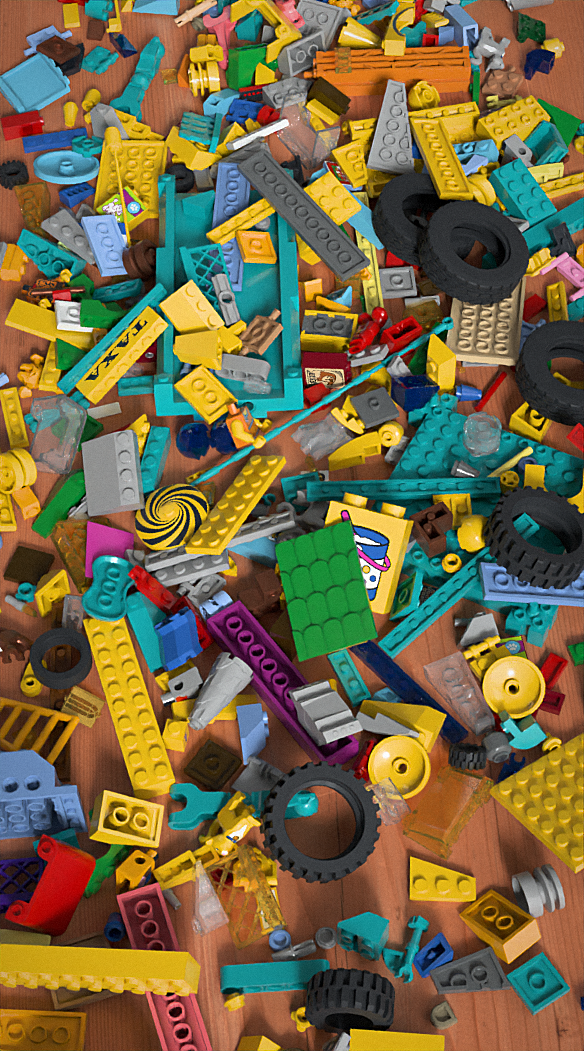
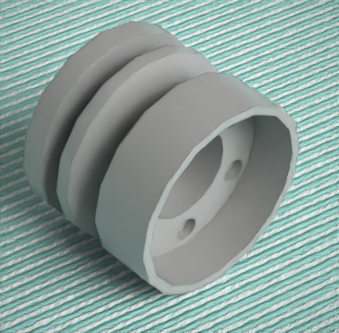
(538, 892)

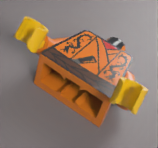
(46, 301)

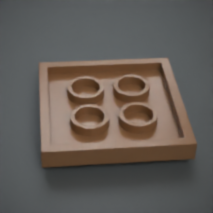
(68, 999)

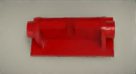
(361, 763)

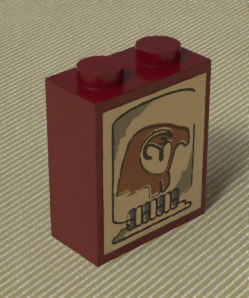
(328, 368)

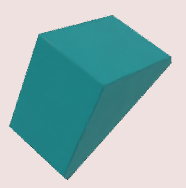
(199, 205)

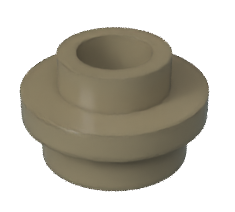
(198, 24)

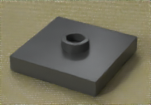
(374, 407)

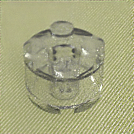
(481, 434)

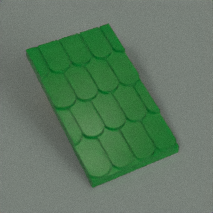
(325, 591)

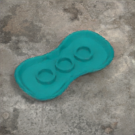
(107, 594)

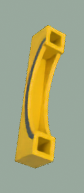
(394, 41)

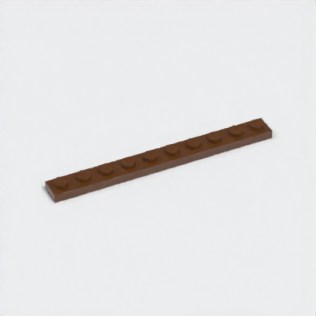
(60, 662)

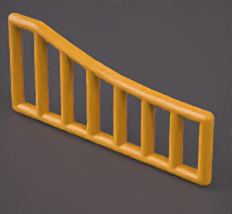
(36, 712)

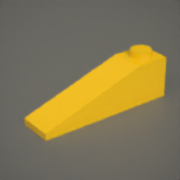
(416, 717)

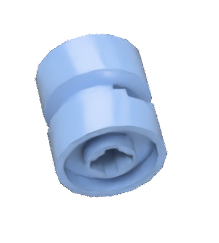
(218, 603)

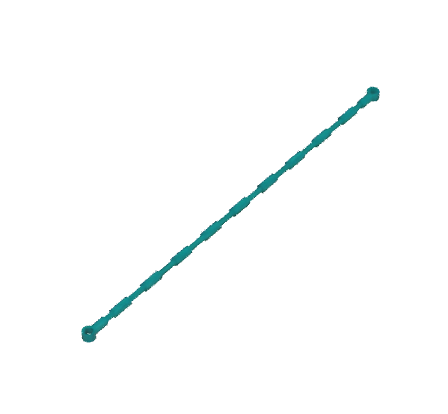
(447, 323)

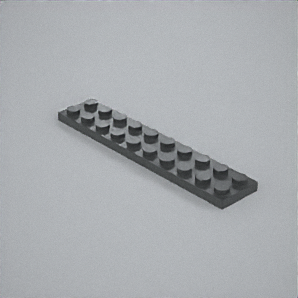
(303, 215)

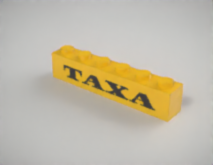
(121, 355)

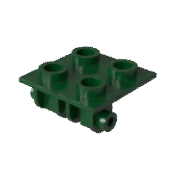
(530, 29)

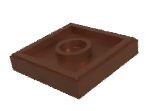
(58, 49)

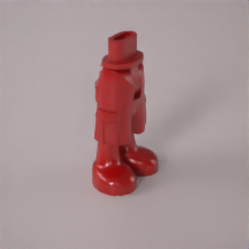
(368, 328)

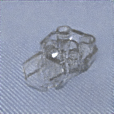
(322, 436)

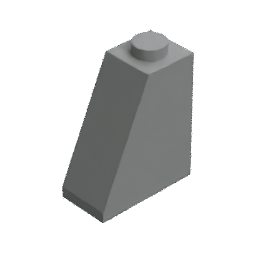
(103, 117)

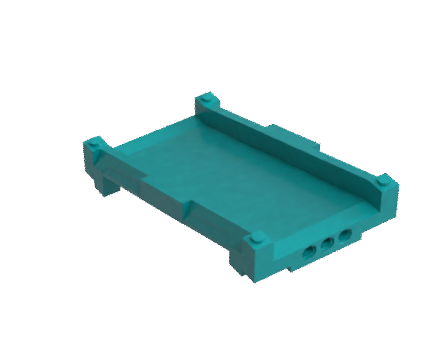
(263, 290)

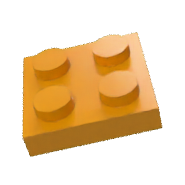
(256, 247)

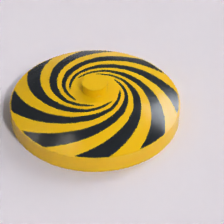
(171, 516)

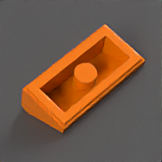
(183, 78)

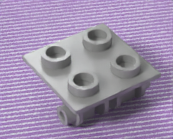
(257, 776)

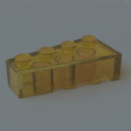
(35, 205)

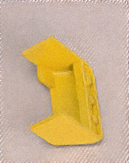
(284, 28)

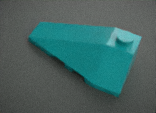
(141, 617)

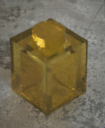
(342, 60)

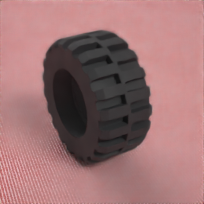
(349, 1000)

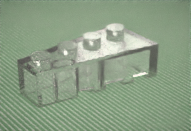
(459, 689)

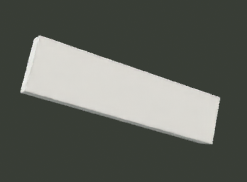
(263, 131)

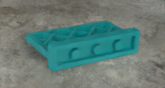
(188, 268)

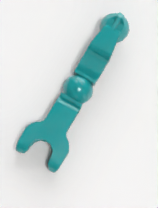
(145, 71)
(207, 805)

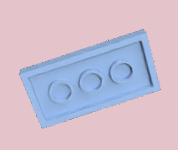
(106, 243)

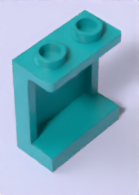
(546, 144)

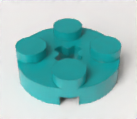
(87, 146)

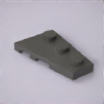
(470, 974)

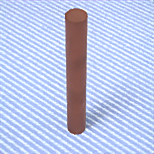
(45, 292)

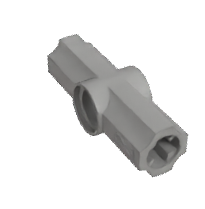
(223, 291)

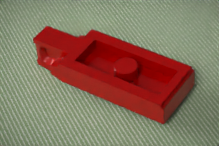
(152, 589)

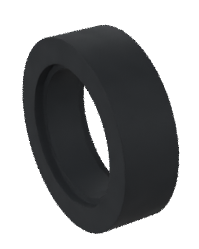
(57, 637)

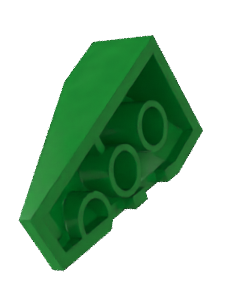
(64, 496)

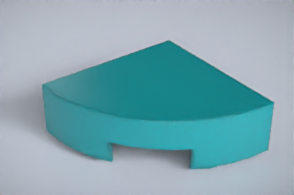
(393, 959)

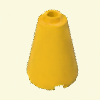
(358, 36)

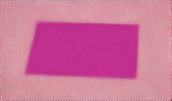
(105, 541)

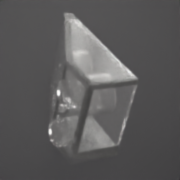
(206, 908)

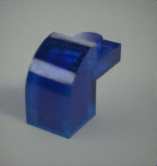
(538, 60)

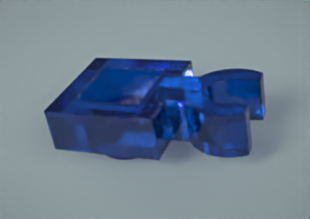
(511, 768)

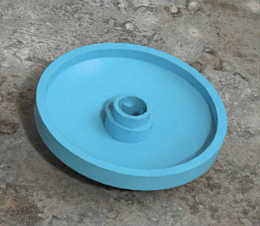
(65, 167)

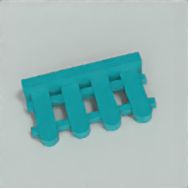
(201, 129)

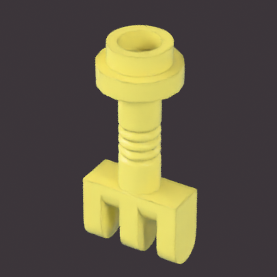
(497, 104)

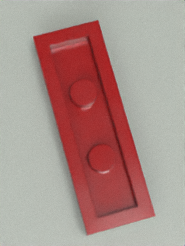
(204, 635)

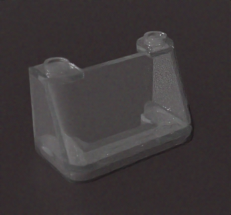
(56, 433)

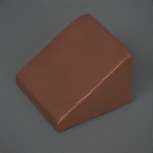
(96, 30)

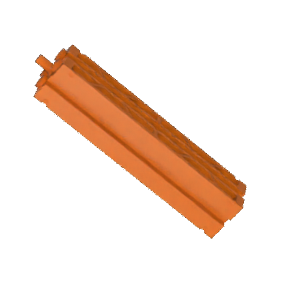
(442, 67)

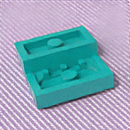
(292, 484)

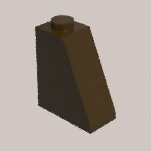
(329, 97)

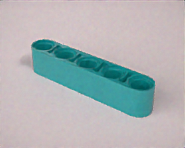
(269, 976)

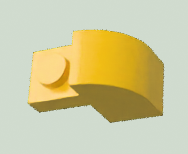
(230, 337)

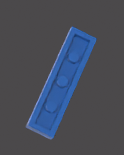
(52, 140)

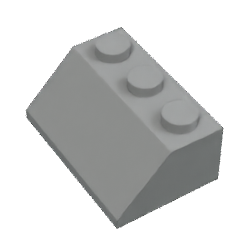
(300, 54)

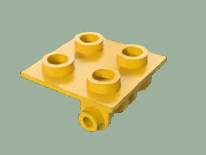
(539, 261)

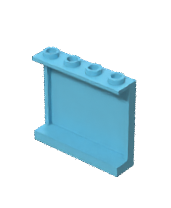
(33, 84)

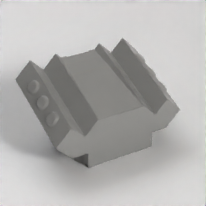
(323, 712)

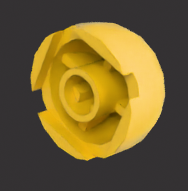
(423, 97)
(472, 533)

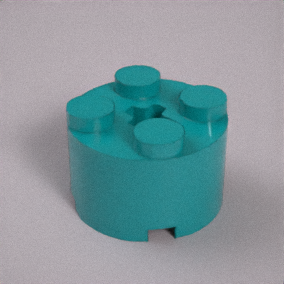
(99, 9)

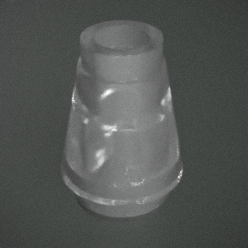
(255, 385)

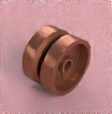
(140, 260)

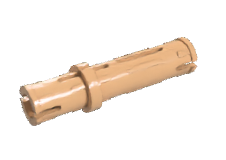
(194, 12)

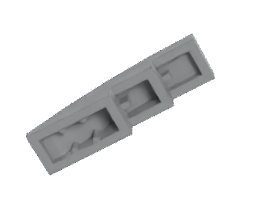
(384, 725)

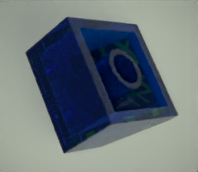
(412, 391)

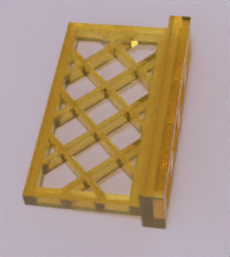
(262, 892)

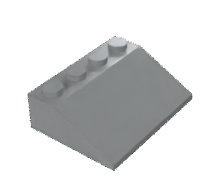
(113, 473)

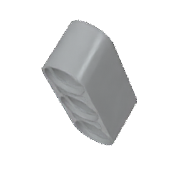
(240, 367)

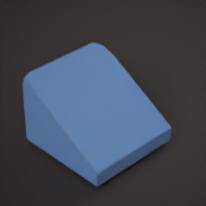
(446, 34)

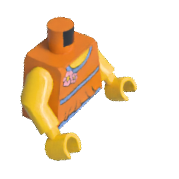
(245, 427)

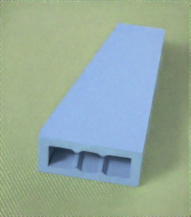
(464, 26)

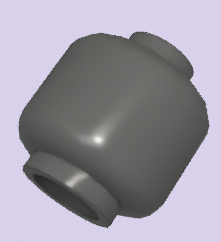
(497, 746)

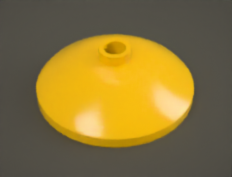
(522, 675)
(393, 752)

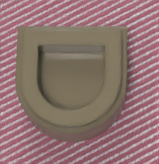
(442, 1016)

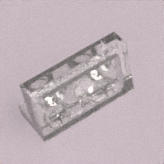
(391, 803)

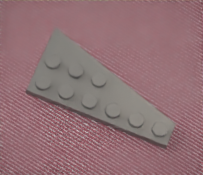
(392, 139)

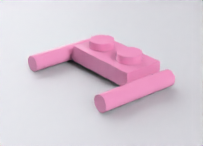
(569, 269)

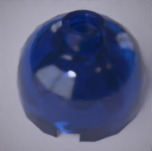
(222, 439)
(193, 440)

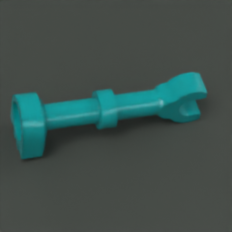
(420, 926)

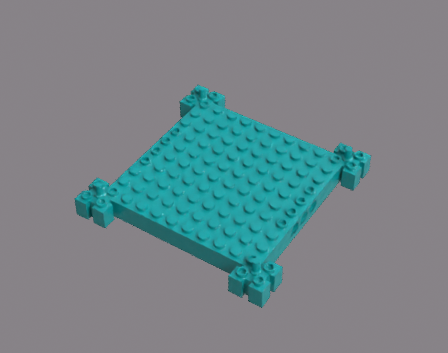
(432, 456)

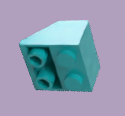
(364, 934)

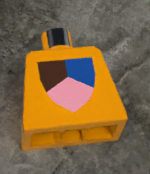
(136, 871)

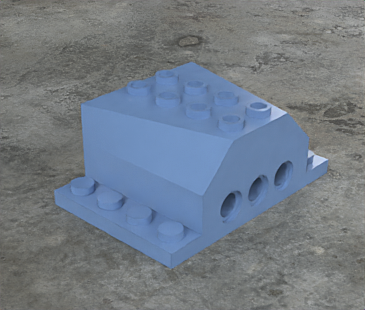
(35, 799)

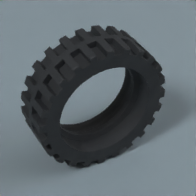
(524, 559)
(360, 803)

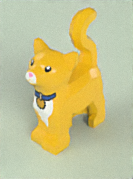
(235, 821)

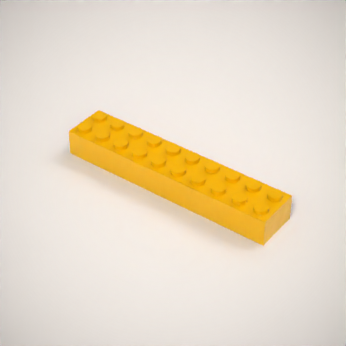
(130, 708)
(99, 969)

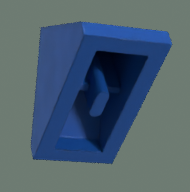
(433, 955)

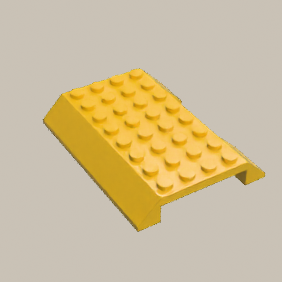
(458, 120)

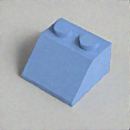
(252, 729)

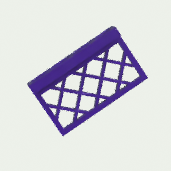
(7, 899)

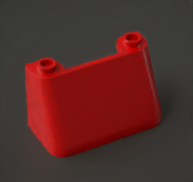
(57, 890)

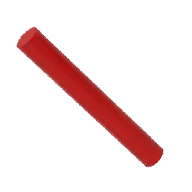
(490, 391)

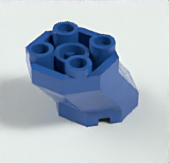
(177, 639)

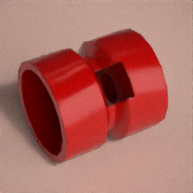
(267, 115)

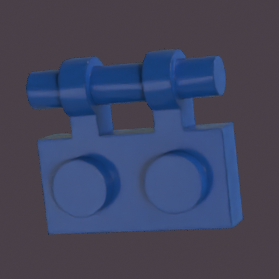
(243, 108)

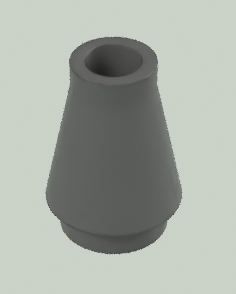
(463, 470)

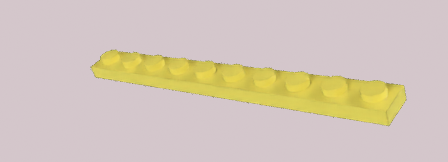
(371, 288)

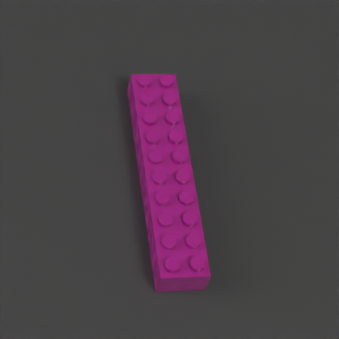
(274, 676)

